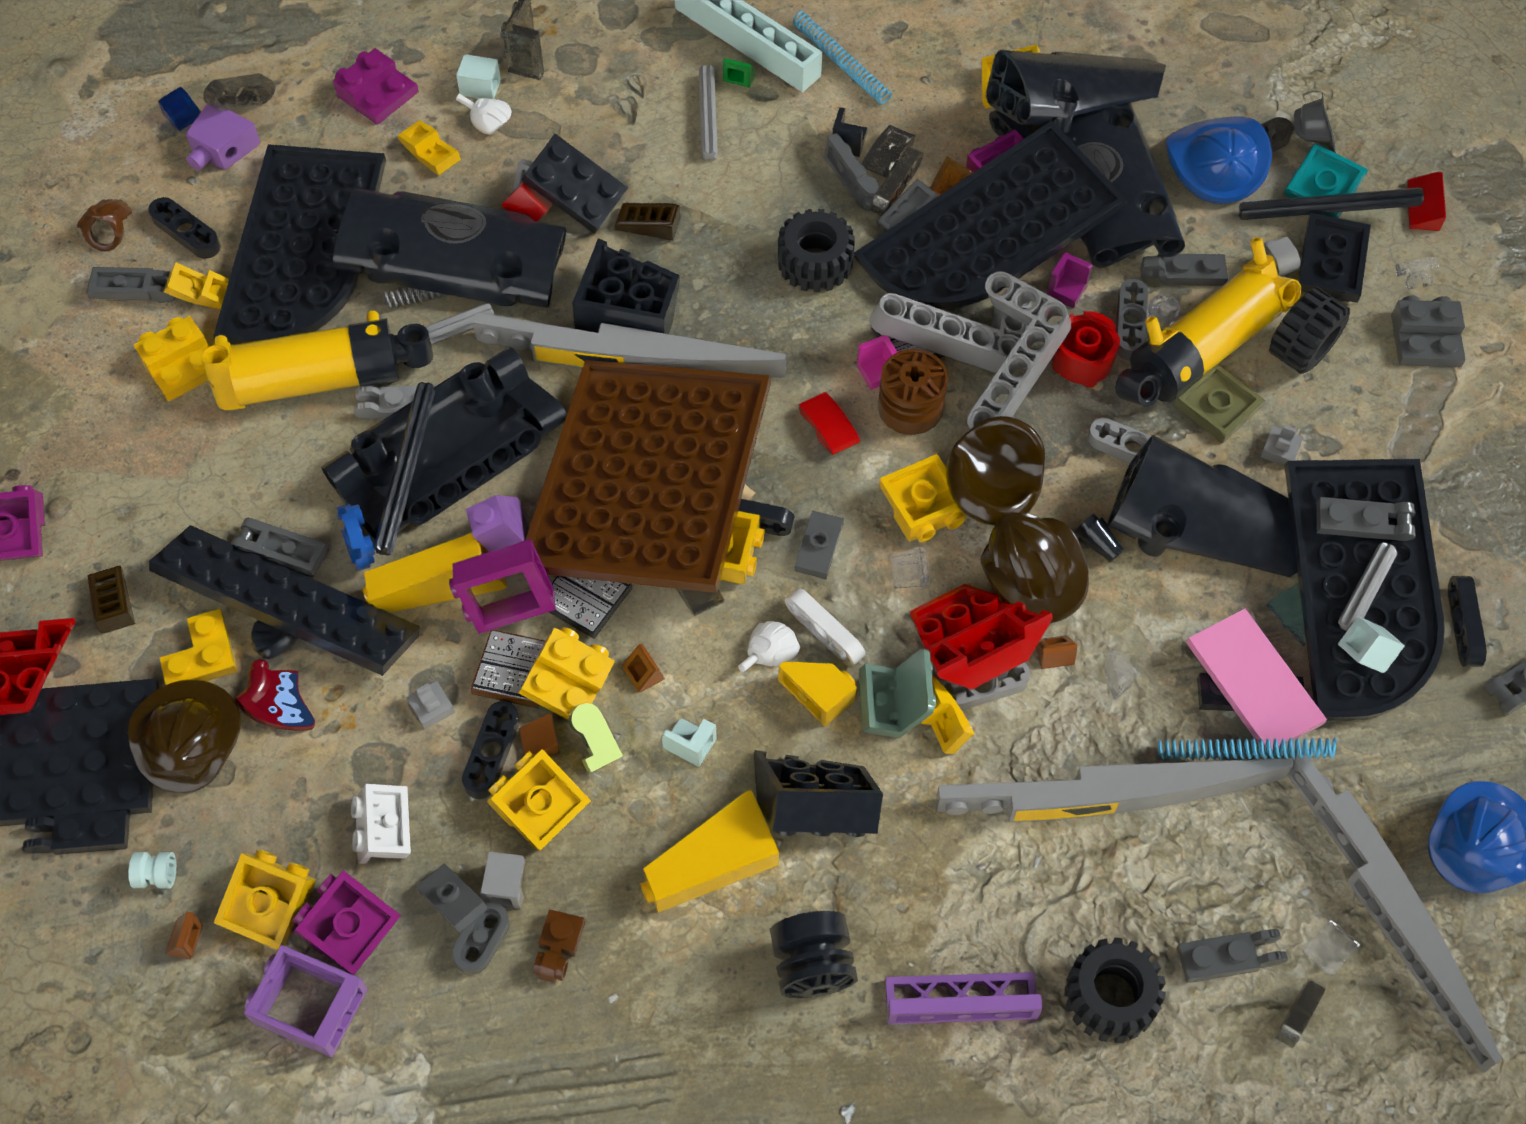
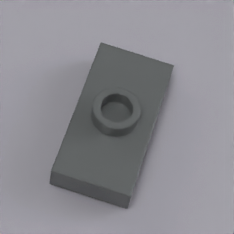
(909, 202)
(819, 544)
(452, 897)

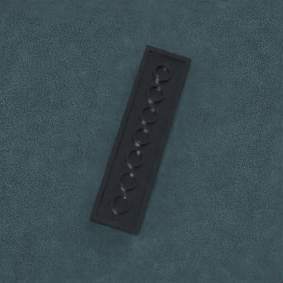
(285, 599)

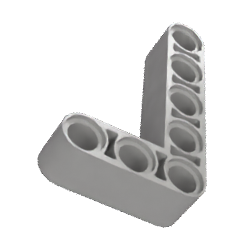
(947, 332)
(1021, 355)

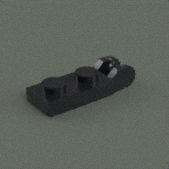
(79, 833)

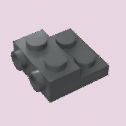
(1428, 332)

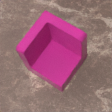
(872, 357)

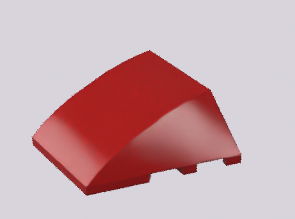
(977, 635)
(26, 662)

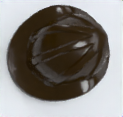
(996, 469)
(1036, 564)
(184, 734)

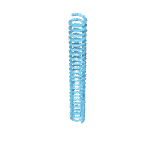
(817, 43)
(1324, 751)

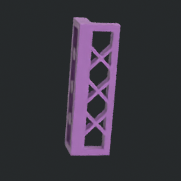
(962, 1007)

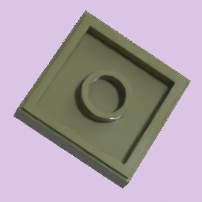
(1219, 403)

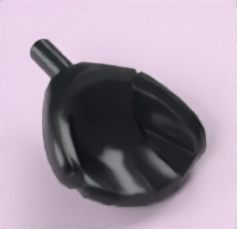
(270, 641)

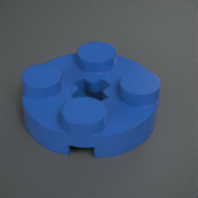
(358, 547)

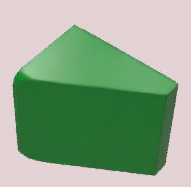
(738, 72)

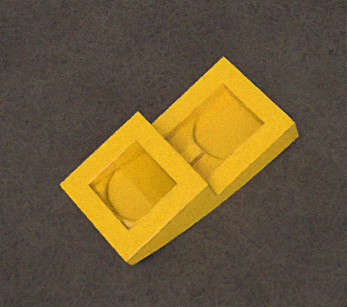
(428, 148)
(195, 287)
(948, 721)

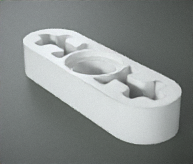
(825, 627)

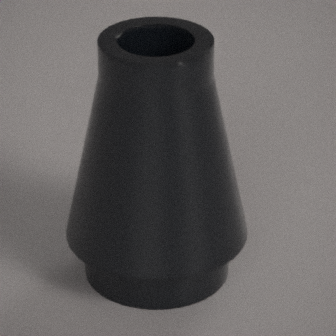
(1099, 537)

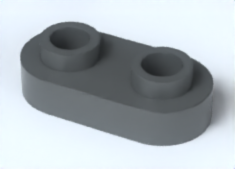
(481, 939)

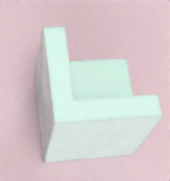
(478, 77)
(1371, 645)
(690, 741)

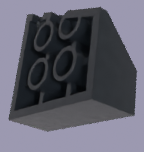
(624, 293)
(818, 797)

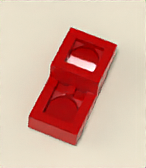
(829, 422)

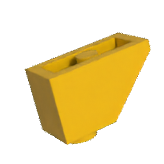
(819, 688)

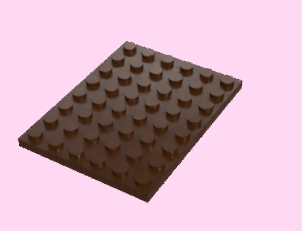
(649, 475)

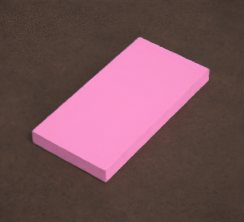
(1255, 679)

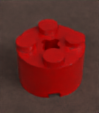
(1087, 350)

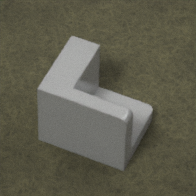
(503, 880)

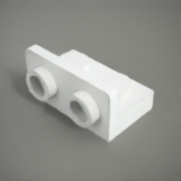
(381, 822)

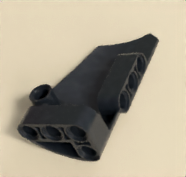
(1065, 84)
(1202, 511)

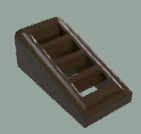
(659, 211)
(117, 618)

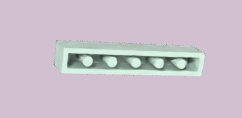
(758, 38)

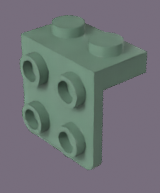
(897, 698)

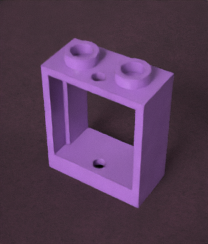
(337, 1017)

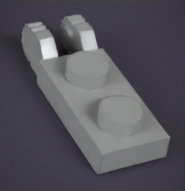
(389, 398)

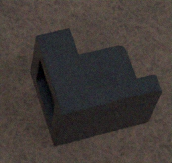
(849, 133)

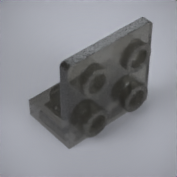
(522, 42)

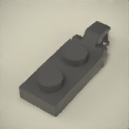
(1186, 269)

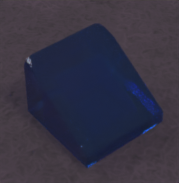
(179, 108)

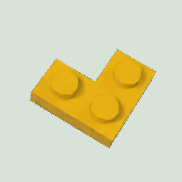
(210, 654)

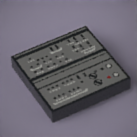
(587, 602)

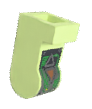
(596, 736)

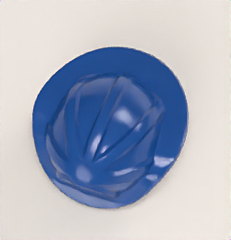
(1480, 838)

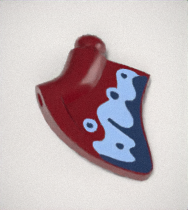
(275, 698)

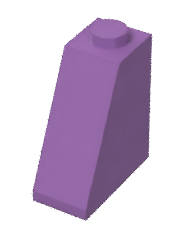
(498, 522)

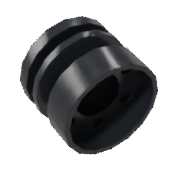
(813, 954)

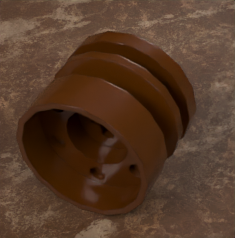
(912, 391)

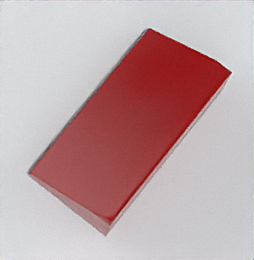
(1433, 209)

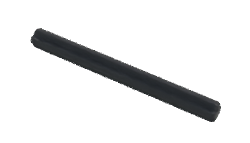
(1331, 203)
(404, 469)

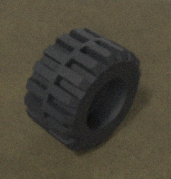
(816, 231)
(1309, 330)
(1135, 970)

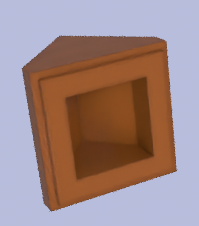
(1056, 652)
(642, 669)

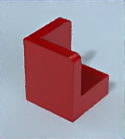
(528, 202)

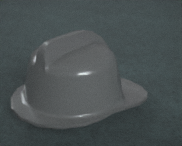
(1313, 124)

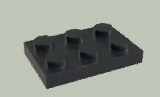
(574, 183)
(1334, 256)

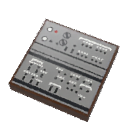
(505, 666)

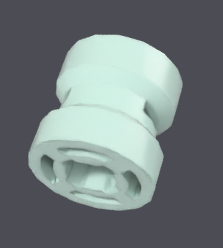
(153, 870)

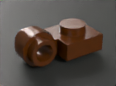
(559, 936)

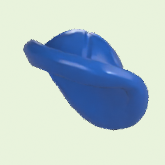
(1221, 158)

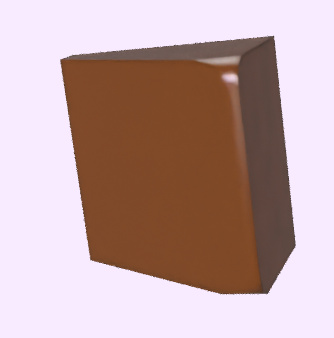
(539, 735)
(184, 936)

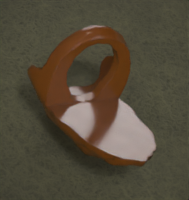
(109, 210)

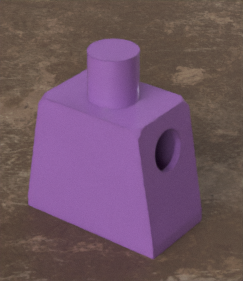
(220, 138)

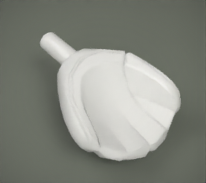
(487, 113)
(770, 645)

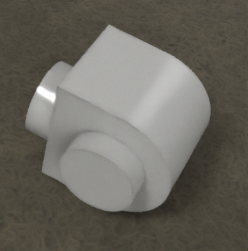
(1284, 255)

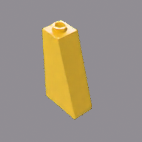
(423, 577)
(712, 856)

